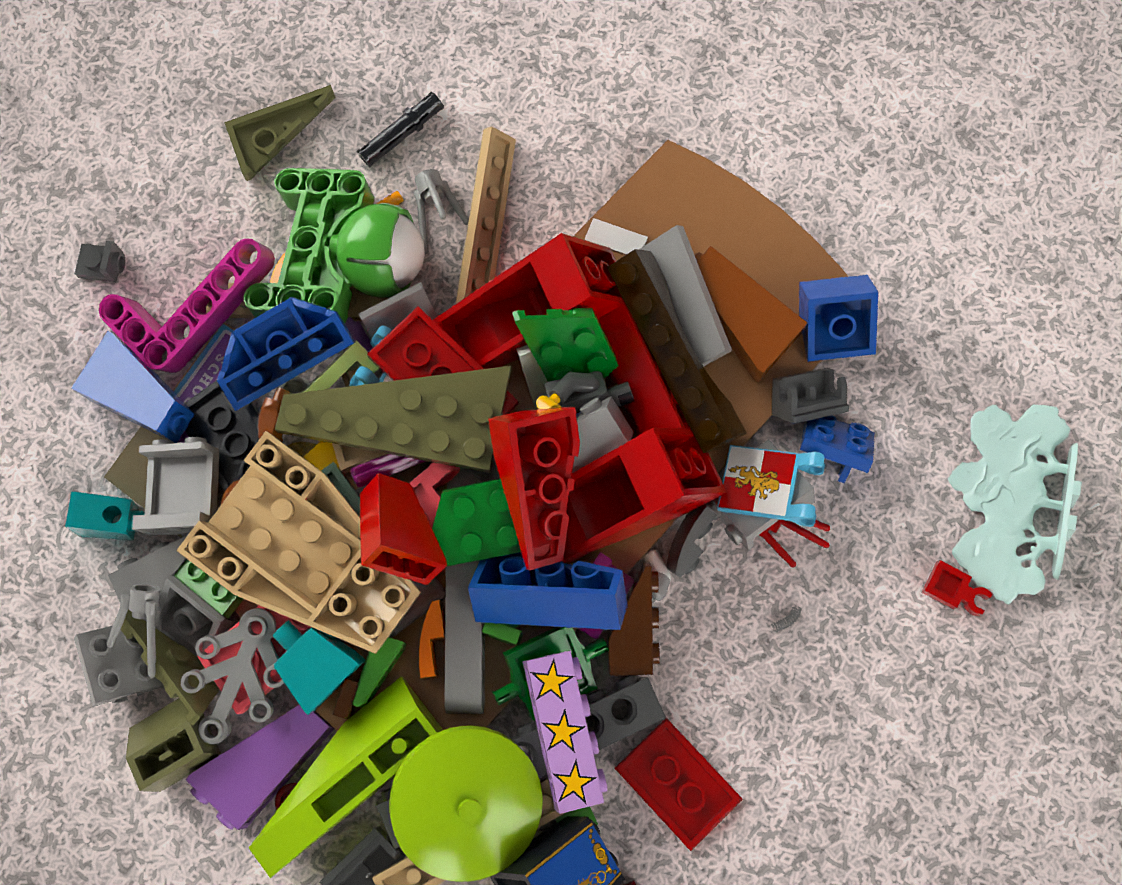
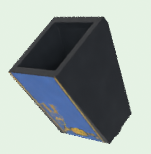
(564, 855)

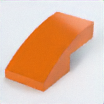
(432, 631)

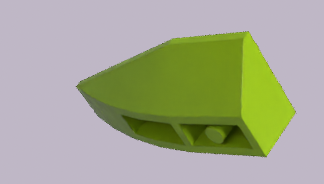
(346, 773)

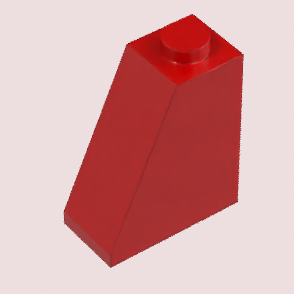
(397, 533)

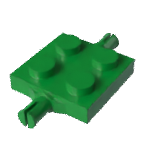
(548, 643)

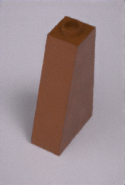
(752, 318)

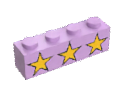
(563, 731)

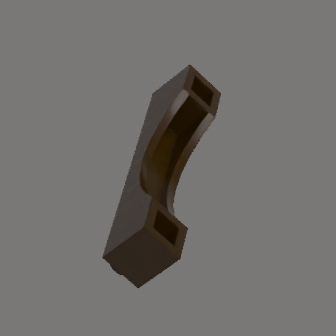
(699, 398)

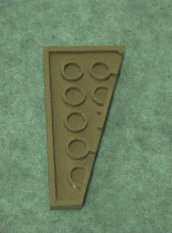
(415, 418)

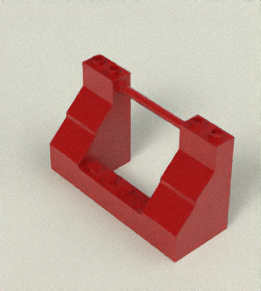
(646, 478)

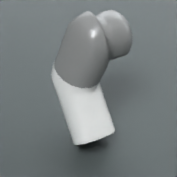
(663, 574)

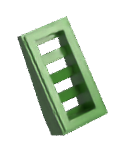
(377, 669)

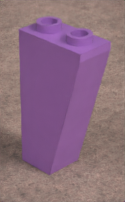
(255, 769)

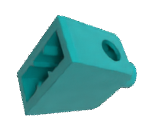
(93, 516)
(313, 664)

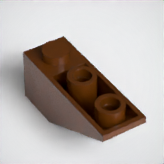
(632, 646)

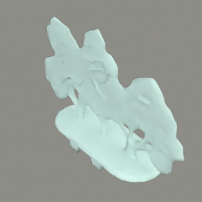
(1008, 491)

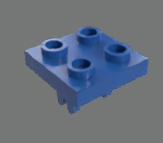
(840, 442)

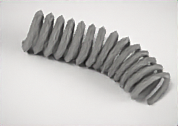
(787, 619)

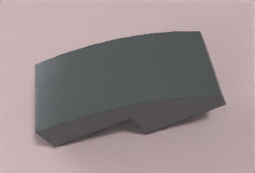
(683, 551)

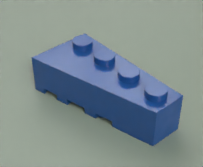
(548, 596)

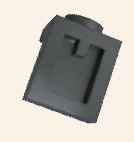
(100, 262)

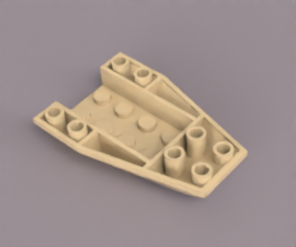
(297, 550)

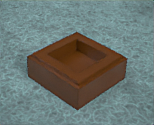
(344, 706)

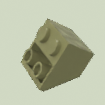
(167, 748)

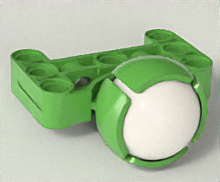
(339, 243)

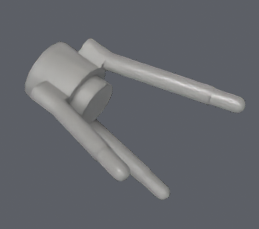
(432, 190)
(144, 604)

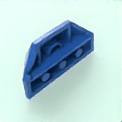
(279, 348)

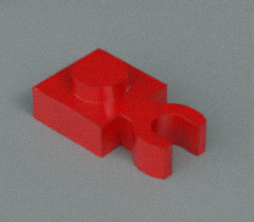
(951, 587)

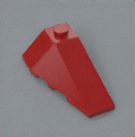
(535, 469)

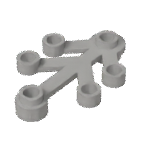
(239, 670)

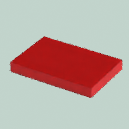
(678, 784)

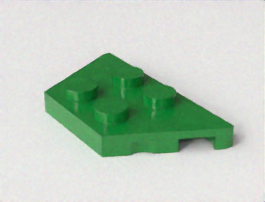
(567, 342)
(475, 523)

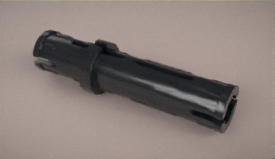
(410, 121)

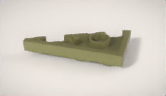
(266, 132)
(171, 664)

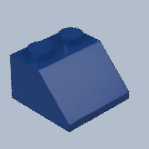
(839, 317)

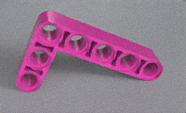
(191, 312)

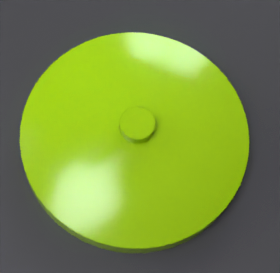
(465, 803)

